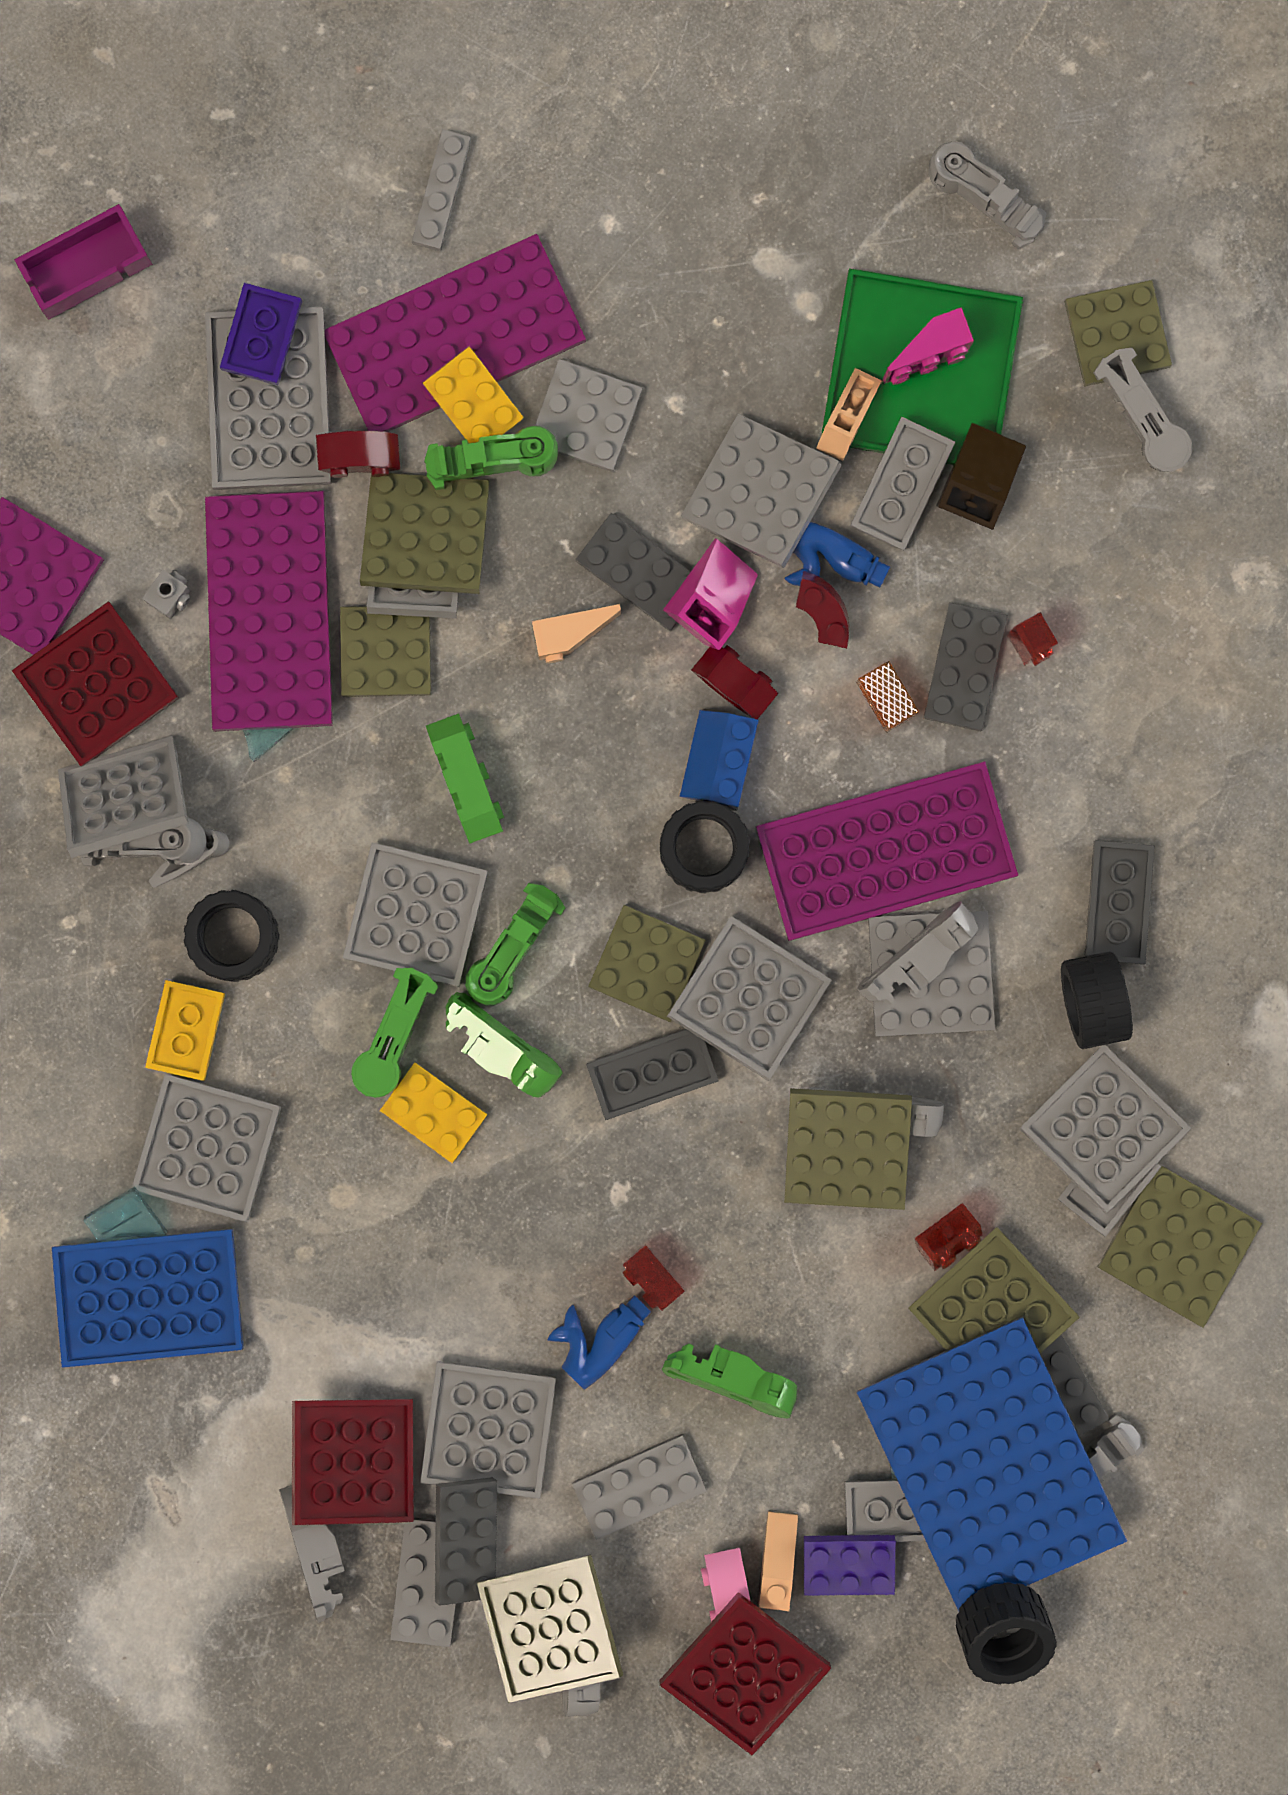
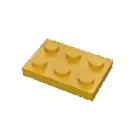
(472, 398)
(185, 1030)
(433, 1112)

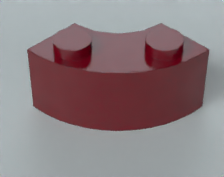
(358, 452)
(825, 608)
(735, 681)

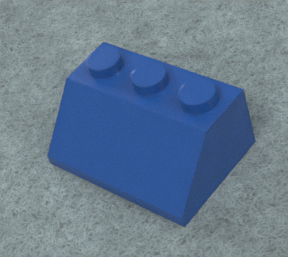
(719, 758)

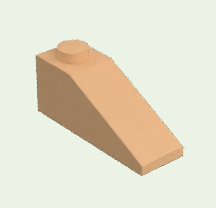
(848, 414)
(567, 632)
(778, 1561)

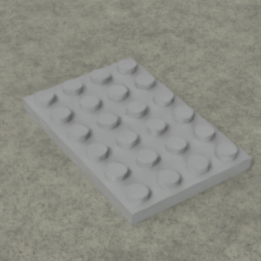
(265, 430)

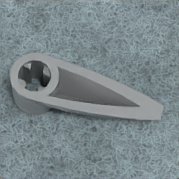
(170, 871)

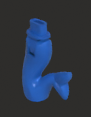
(842, 554)
(610, 1341)

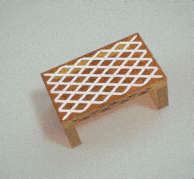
(887, 697)

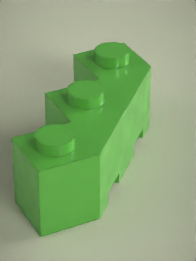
(465, 778)

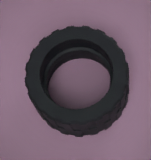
(719, 814)
(197, 923)
(1096, 1000)
(1013, 1656)

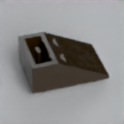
(981, 476)

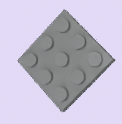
(588, 414)

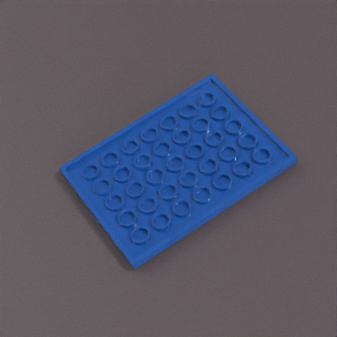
(991, 1463)

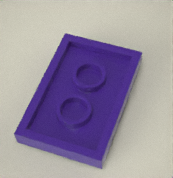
(261, 334)
(849, 1565)

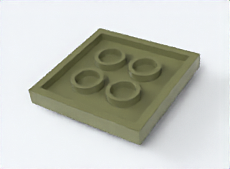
(1117, 321)
(384, 654)
(646, 963)

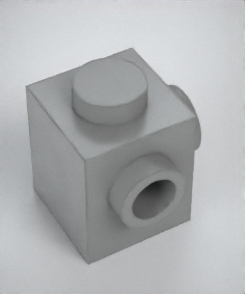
(168, 593)

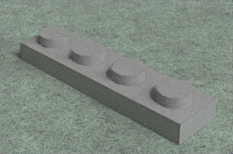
(441, 190)

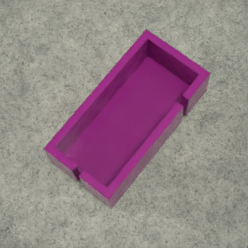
(83, 261)

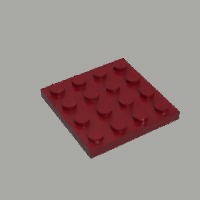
(95, 684)
(352, 1461)
(745, 1674)

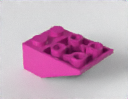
(941, 340)
(713, 596)

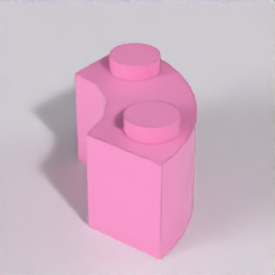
(725, 1577)

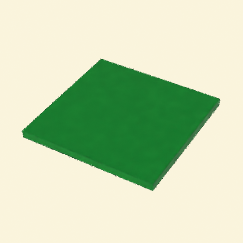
(882, 319)

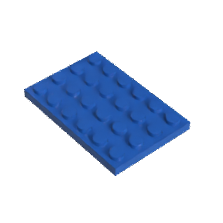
(147, 1298)

